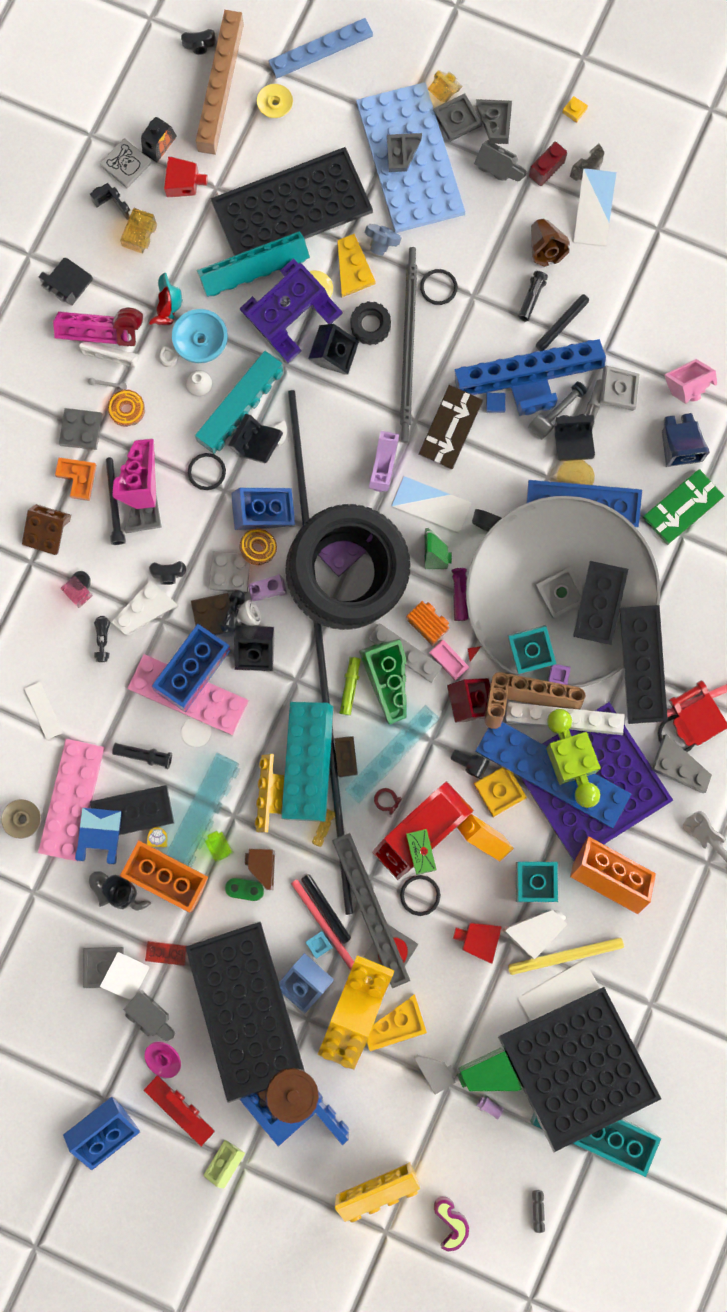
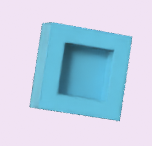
(319, 944)

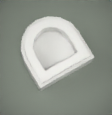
(168, 356)

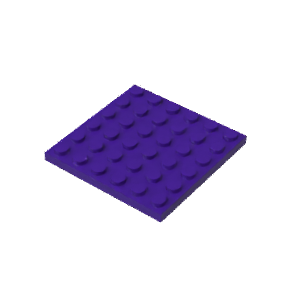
(620, 764)

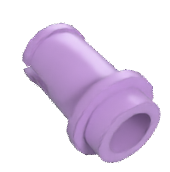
(489, 1107)

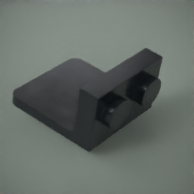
(66, 281)
(574, 437)
(254, 440)

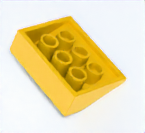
(377, 1192)

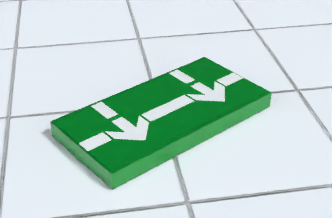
(683, 506)

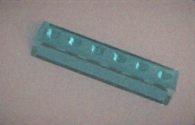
(392, 754)
(202, 809)

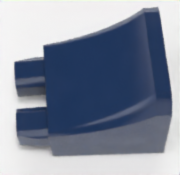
(683, 441)

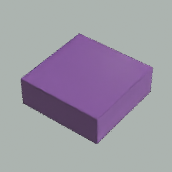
(559, 674)

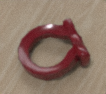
(391, 809)

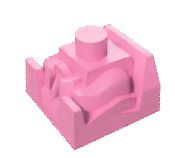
(690, 380)

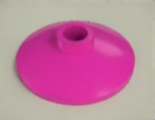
(162, 1059)

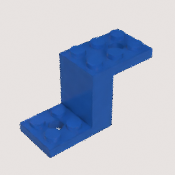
(280, 1131)

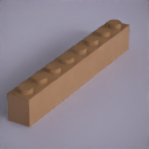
(219, 82)

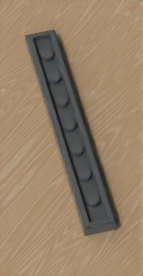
(370, 909)

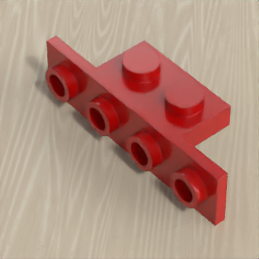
(184, 1115)

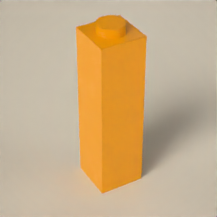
(485, 837)

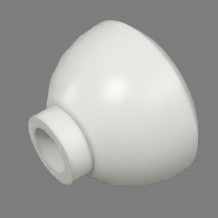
(199, 382)
(249, 614)

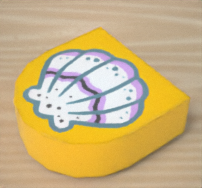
(157, 837)

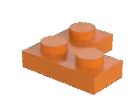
(81, 473)

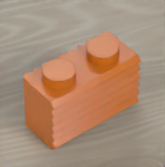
(427, 622)

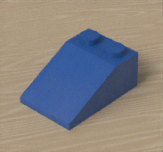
(262, 508)

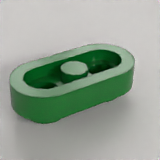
(244, 889)

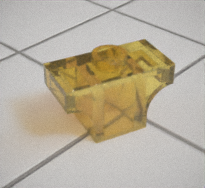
(444, 86)

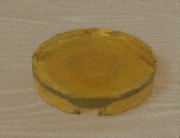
(576, 472)

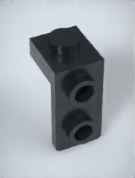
(106, 192)

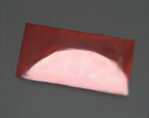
(166, 953)

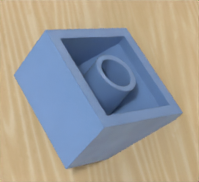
(305, 983)

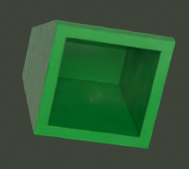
(489, 1073)

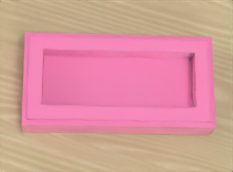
(449, 660)

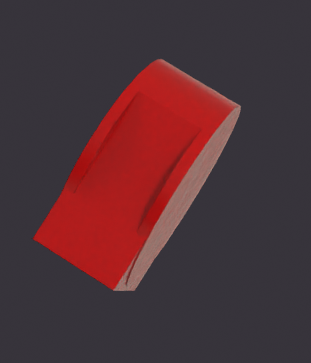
(437, 814)

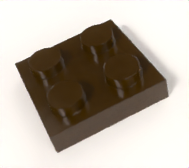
(211, 611)

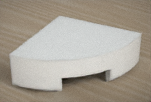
(282, 426)

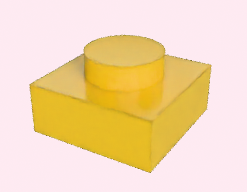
(575, 109)

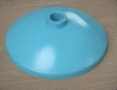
(195, 326)

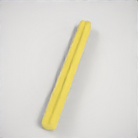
(565, 956)

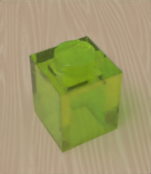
(218, 846)

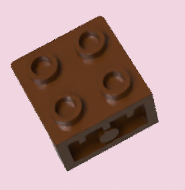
(44, 528)

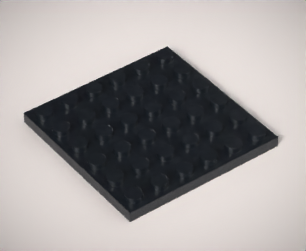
(579, 1069)

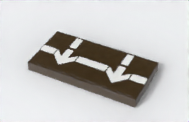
(450, 426)

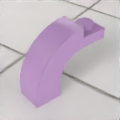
(384, 461)

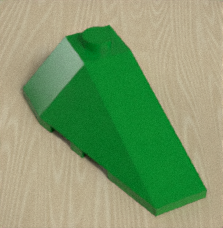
(436, 551)
(386, 672)

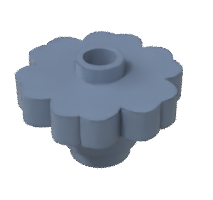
(381, 238)

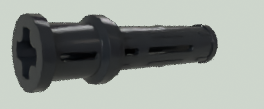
(150, 756)

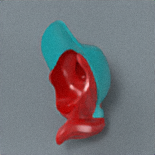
(169, 302)

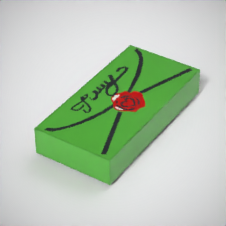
(421, 852)

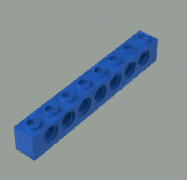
(531, 367)

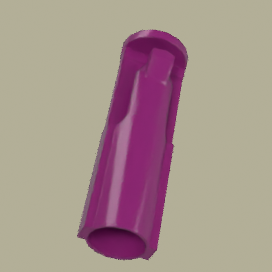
(460, 604)

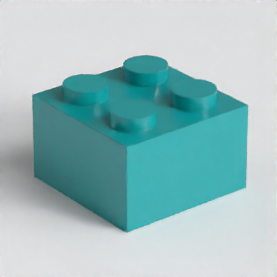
(532, 649)
(536, 881)

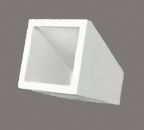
(536, 932)

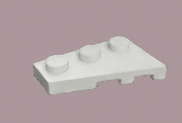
(143, 608)

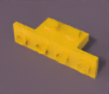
(270, 793)

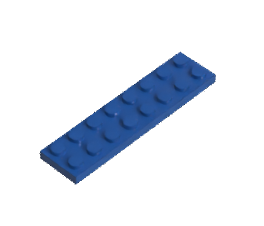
(532, 763)

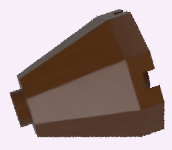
(548, 243)

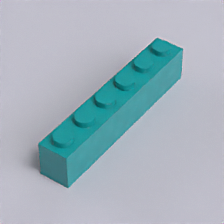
(253, 264)
(239, 401)

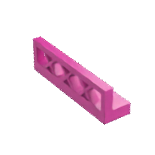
(86, 328)

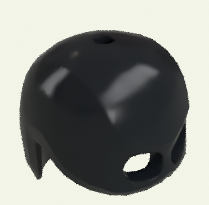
(115, 890)

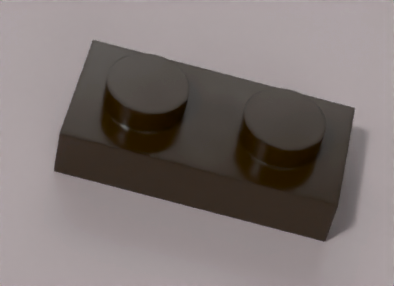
(346, 756)

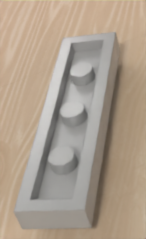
(415, 658)

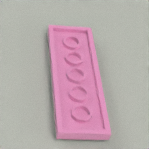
(212, 705)
(71, 793)

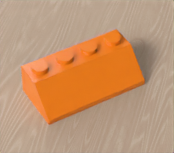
(613, 875)
(164, 876)

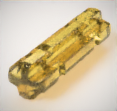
(323, 829)

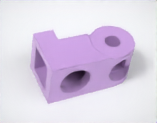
(267, 588)

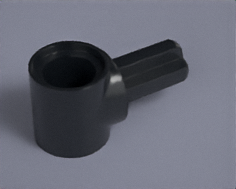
(474, 765)

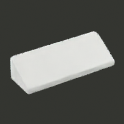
(109, 353)

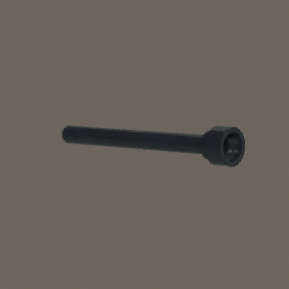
(117, 536)

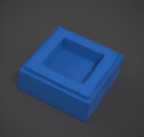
(495, 403)

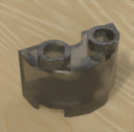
(593, 162)

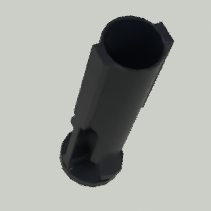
(531, 297)

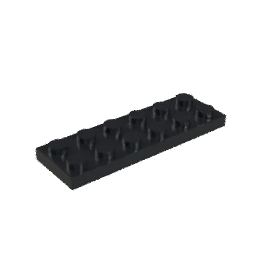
(643, 664)

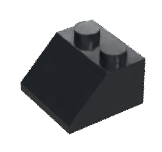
(333, 349)
(254, 648)

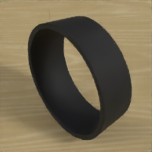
(484, 519)

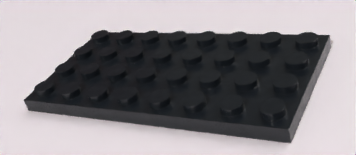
(298, 199)
(243, 1010)

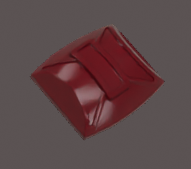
(130, 320)

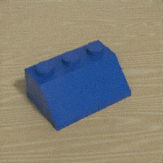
(101, 1133)

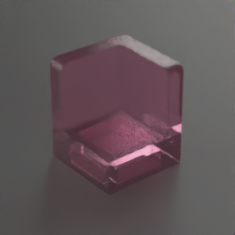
(76, 592)

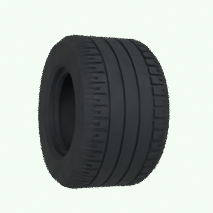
(353, 525)

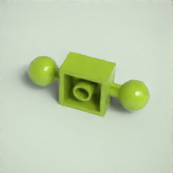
(573, 758)

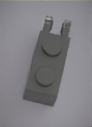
(499, 162)
(149, 1016)

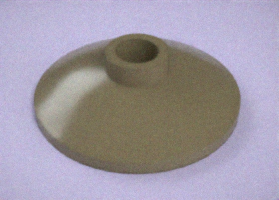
(11, 818)

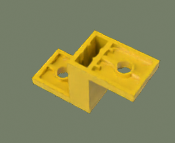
(355, 1012)

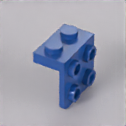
(533, 397)

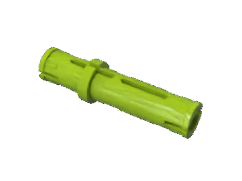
(350, 686)

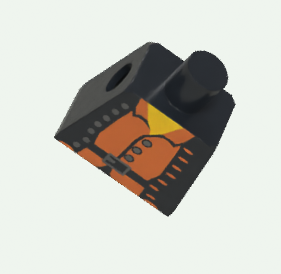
(158, 136)

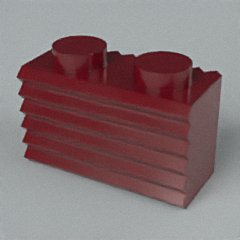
(548, 163)

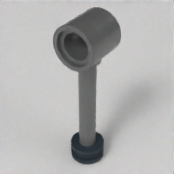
(542, 425)

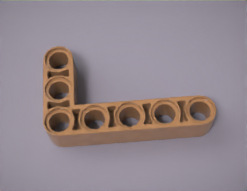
(530, 691)

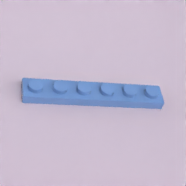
(320, 48)

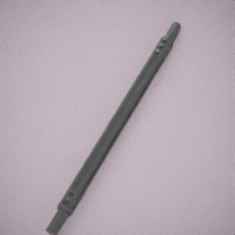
(408, 346)

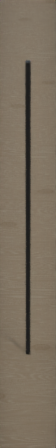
(320, 648)

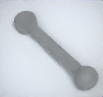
(122, 386)

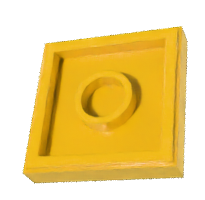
(500, 791)

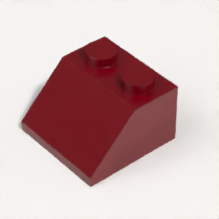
(469, 699)

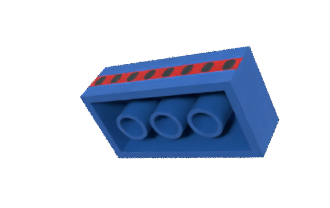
(191, 668)

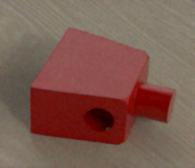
(182, 178)
(479, 940)

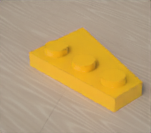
(353, 266)
(397, 1026)

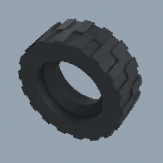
(377, 310)

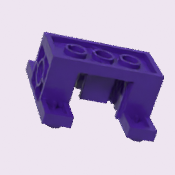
(273, 317)

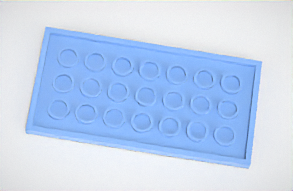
(428, 187)

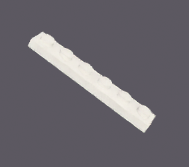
(581, 719)

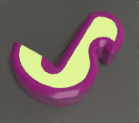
(454, 1221)

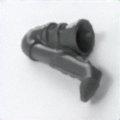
(96, 881)

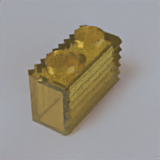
(138, 230)

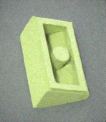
(224, 1164)

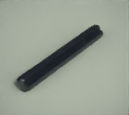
(562, 322)
(326, 909)

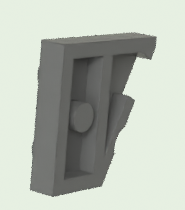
(402, 150)
(143, 519)

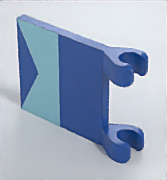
(99, 831)

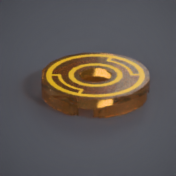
(122, 398)
(260, 537)

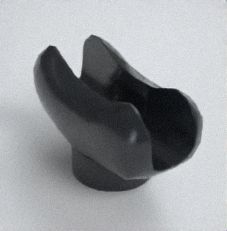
(198, 41)
(167, 573)

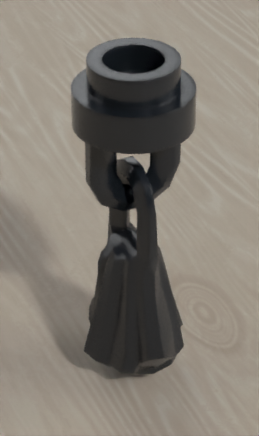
(229, 622)
(102, 625)

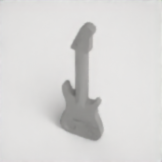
(700, 828)

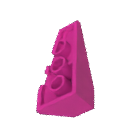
(137, 478)

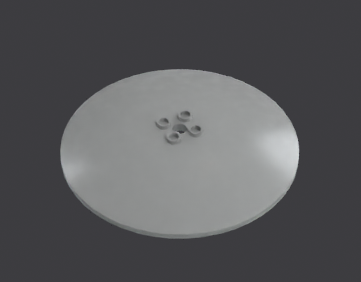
(549, 548)

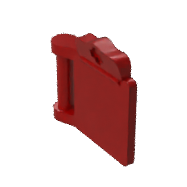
(699, 720)

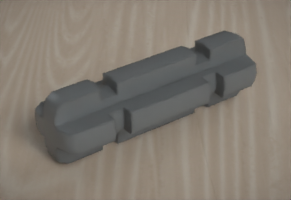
(538, 1211)

